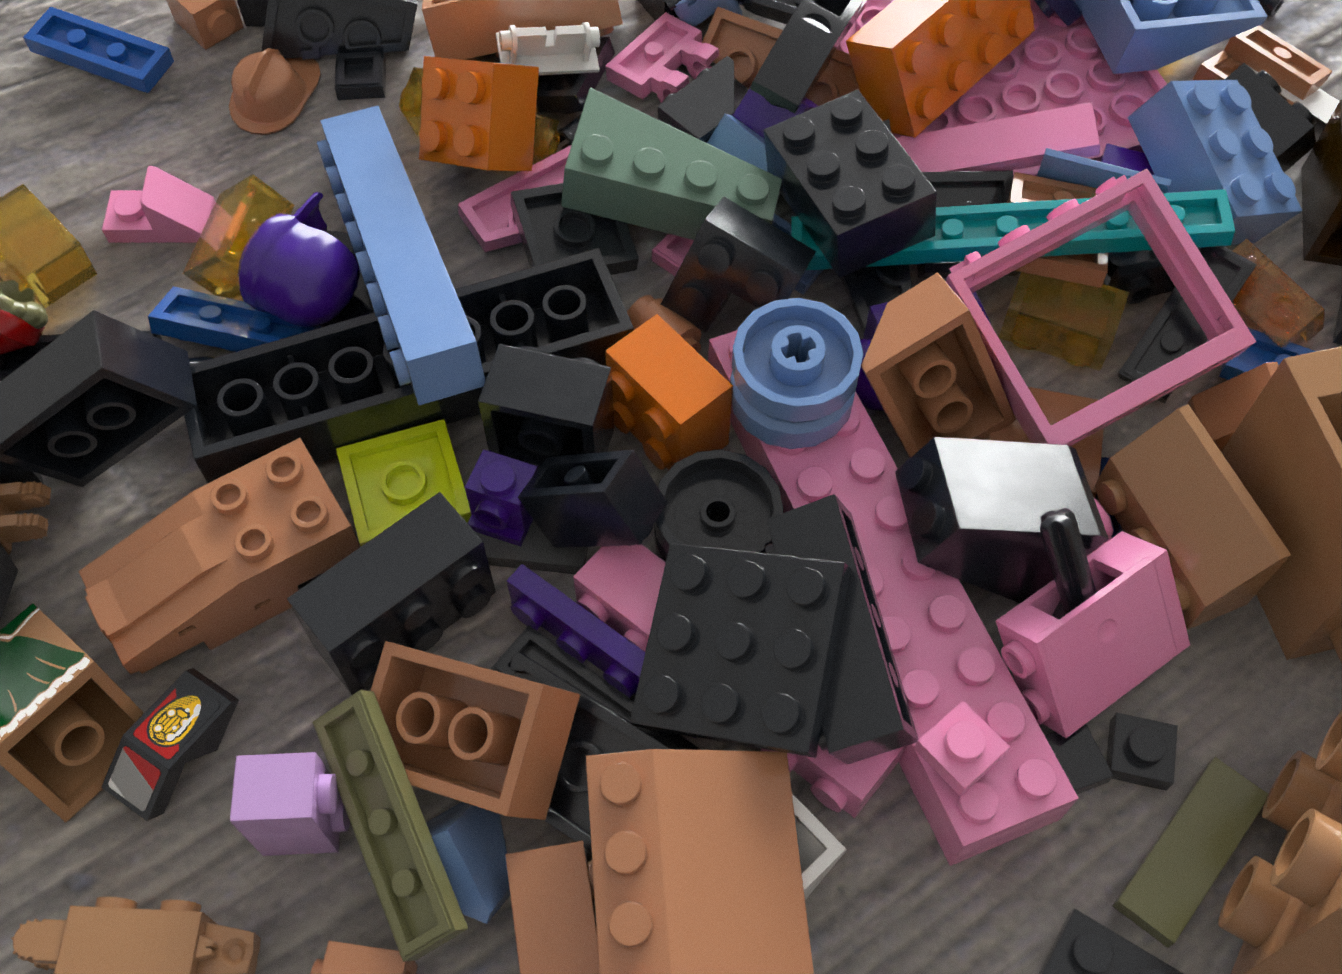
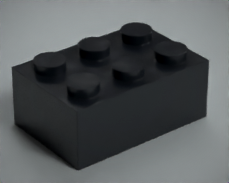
(851, 183)
(92, 399)
(396, 590)

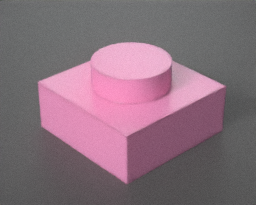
(961, 747)

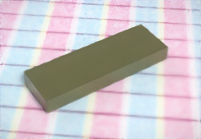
(1191, 852)

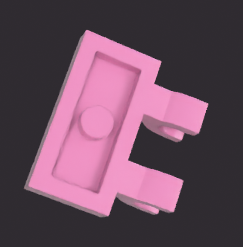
(654, 56)

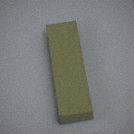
(389, 826)

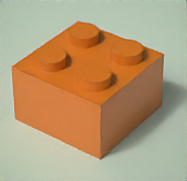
(478, 114)
(668, 394)

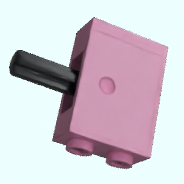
(1092, 627)

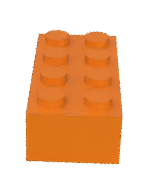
(930, 53)

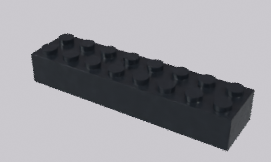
(340, 378)

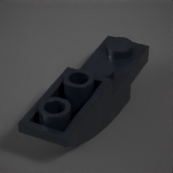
(805, 50)

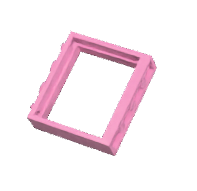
(1182, 262)

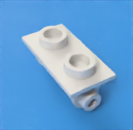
(553, 51)

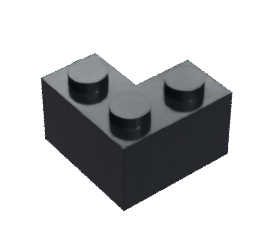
(735, 256)

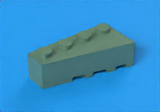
(654, 174)

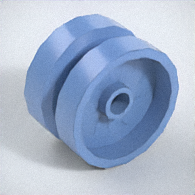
(795, 372)

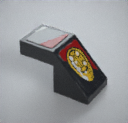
(173, 731)

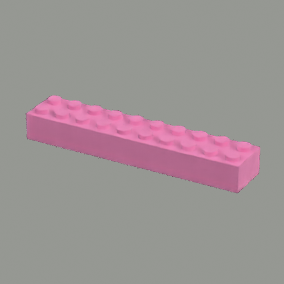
(933, 635)

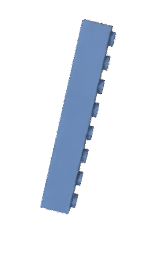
(399, 259)

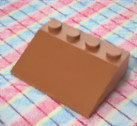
(696, 863)

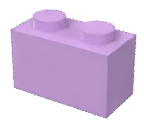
(287, 804)

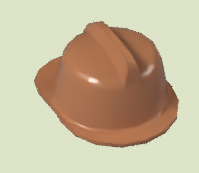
(271, 90)

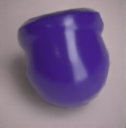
(298, 268)

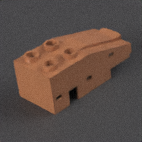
(218, 559)

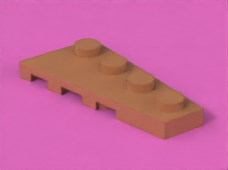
(750, 43)

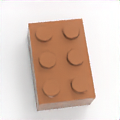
(474, 730)

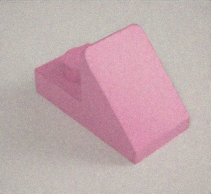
(160, 213)

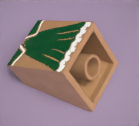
(57, 714)

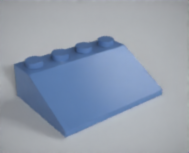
(1160, 32)

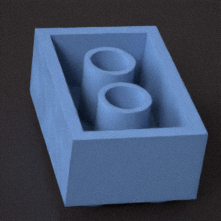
(1211, 140)

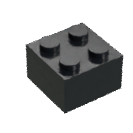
(546, 405)

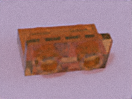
(1276, 301)

